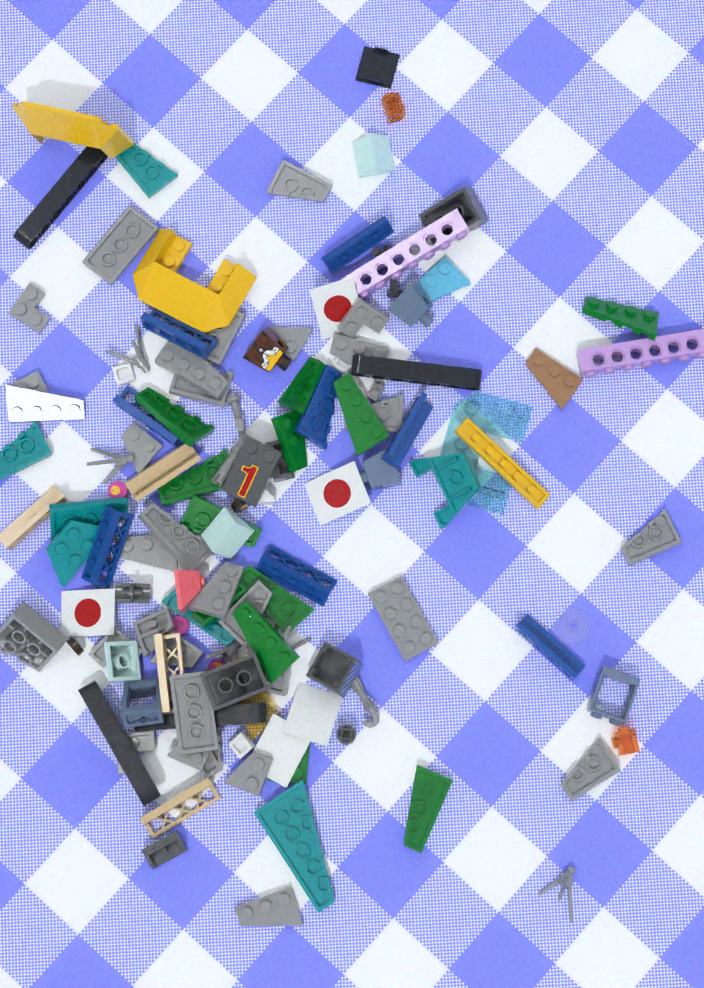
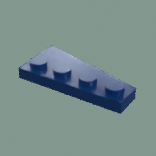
(315, 421)

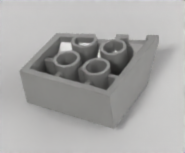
(30, 637)

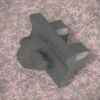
(133, 593)

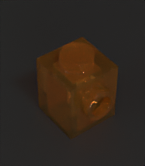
(393, 107)
(625, 741)

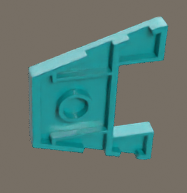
(455, 479)

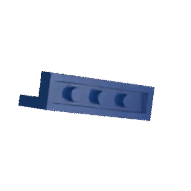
(357, 244)
(178, 336)
(144, 418)
(407, 431)
(103, 546)
(294, 577)
(549, 647)

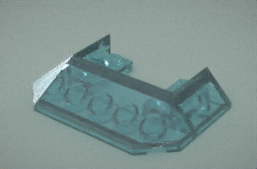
(495, 417)

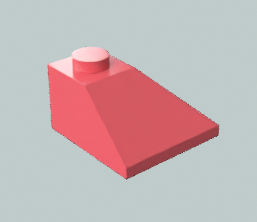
(188, 586)

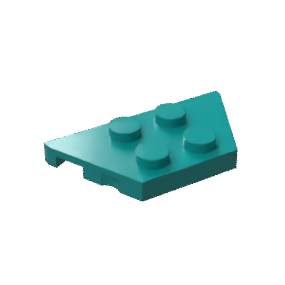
(71, 548)

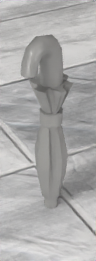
(367, 703)

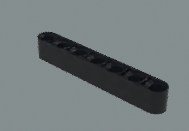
(59, 196)
(416, 372)
(229, 715)
(119, 743)

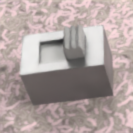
(375, 392)

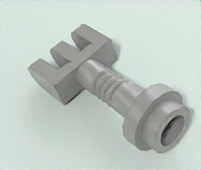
(233, 400)

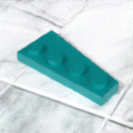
(145, 170)
(23, 452)
(82, 511)
(214, 629)

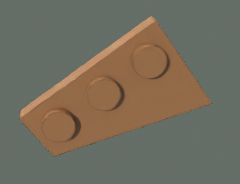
(554, 377)

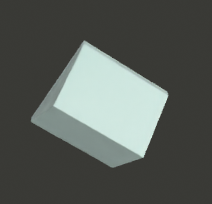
(373, 155)
(226, 533)
(122, 661)

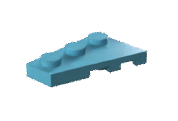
(442, 280)

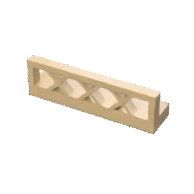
(162, 471)
(30, 518)
(163, 668)
(176, 801)

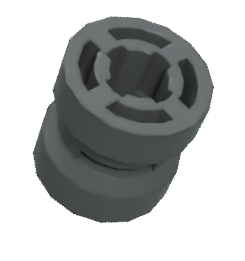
(346, 734)

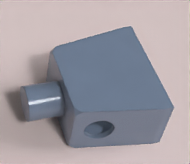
(412, 306)
(379, 473)

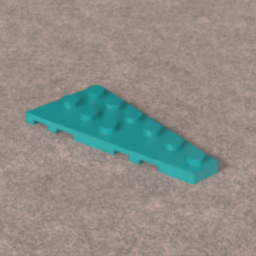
(294, 833)

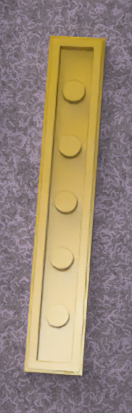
(502, 463)

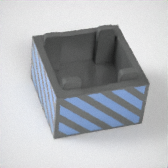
(334, 669)

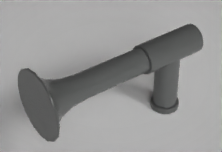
(395, 290)

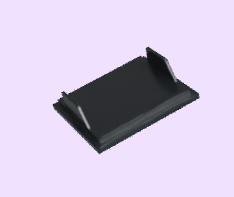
(377, 67)

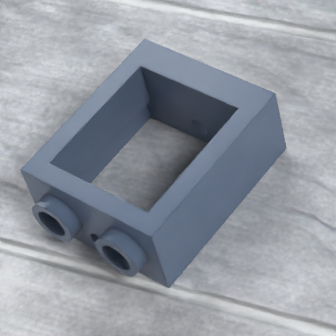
(620, 677)
(133, 715)

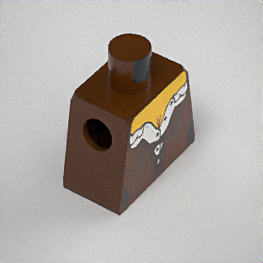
(268, 351)

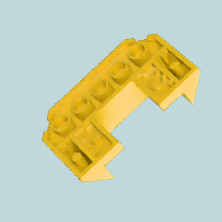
(72, 127)
(183, 299)

